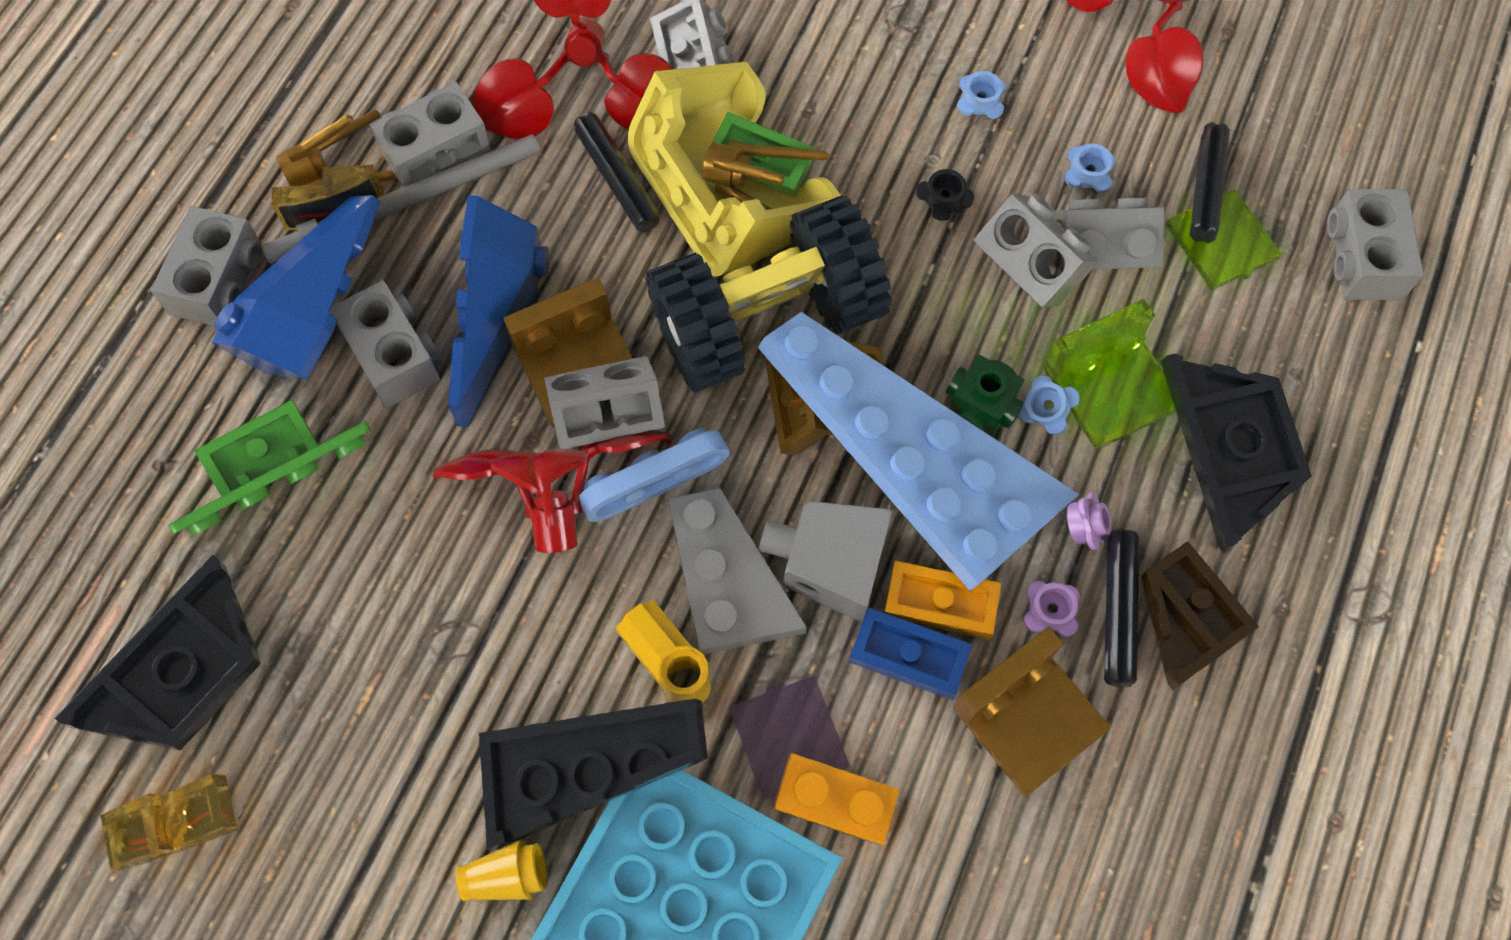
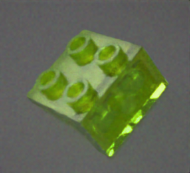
(1114, 375)

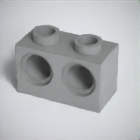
(431, 137)
(1375, 244)
(1029, 261)
(199, 263)
(384, 344)
(604, 402)

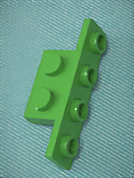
(260, 454)

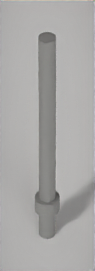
(422, 189)

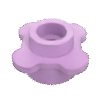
(1089, 521)
(1063, 597)

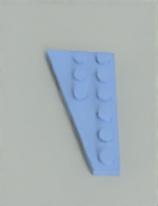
(941, 472)

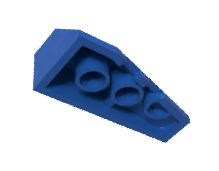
(501, 278)
(285, 314)

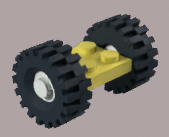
(830, 261)

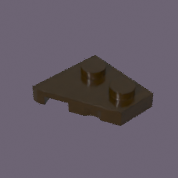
(1192, 614)

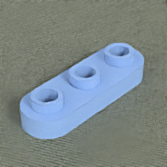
(653, 475)

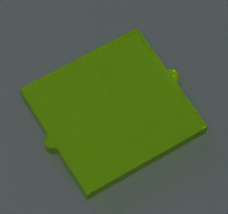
(1239, 244)

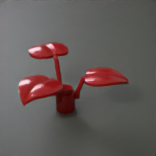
(1161, 66)
(518, 106)
(551, 513)

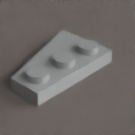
(726, 577)

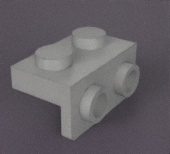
(1120, 236)

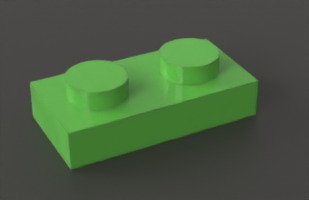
(750, 133)

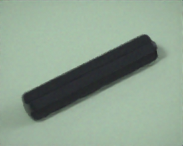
(616, 172)
(1209, 183)
(1122, 608)

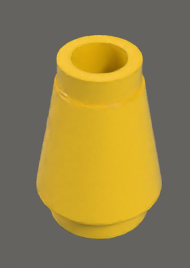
(504, 874)

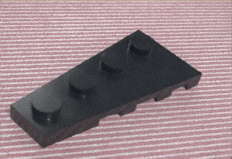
(575, 764)

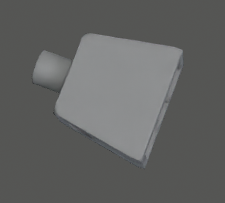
(831, 553)

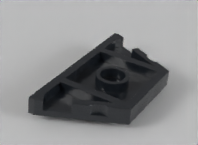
(1237, 442)
(173, 668)

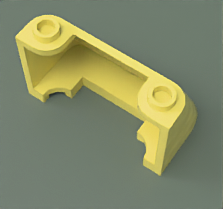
(670, 145)

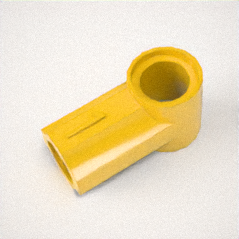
(664, 651)

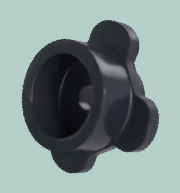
(946, 182)

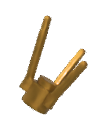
(305, 164)
(730, 167)

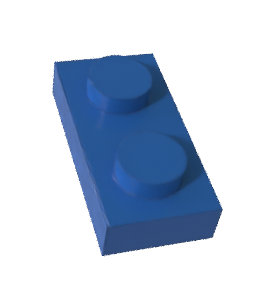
(910, 653)

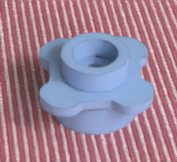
(981, 84)
(1093, 157)
(1045, 390)

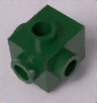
(986, 394)

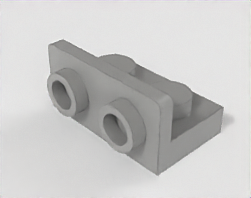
(691, 35)

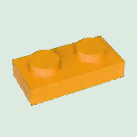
(942, 600)
(836, 799)

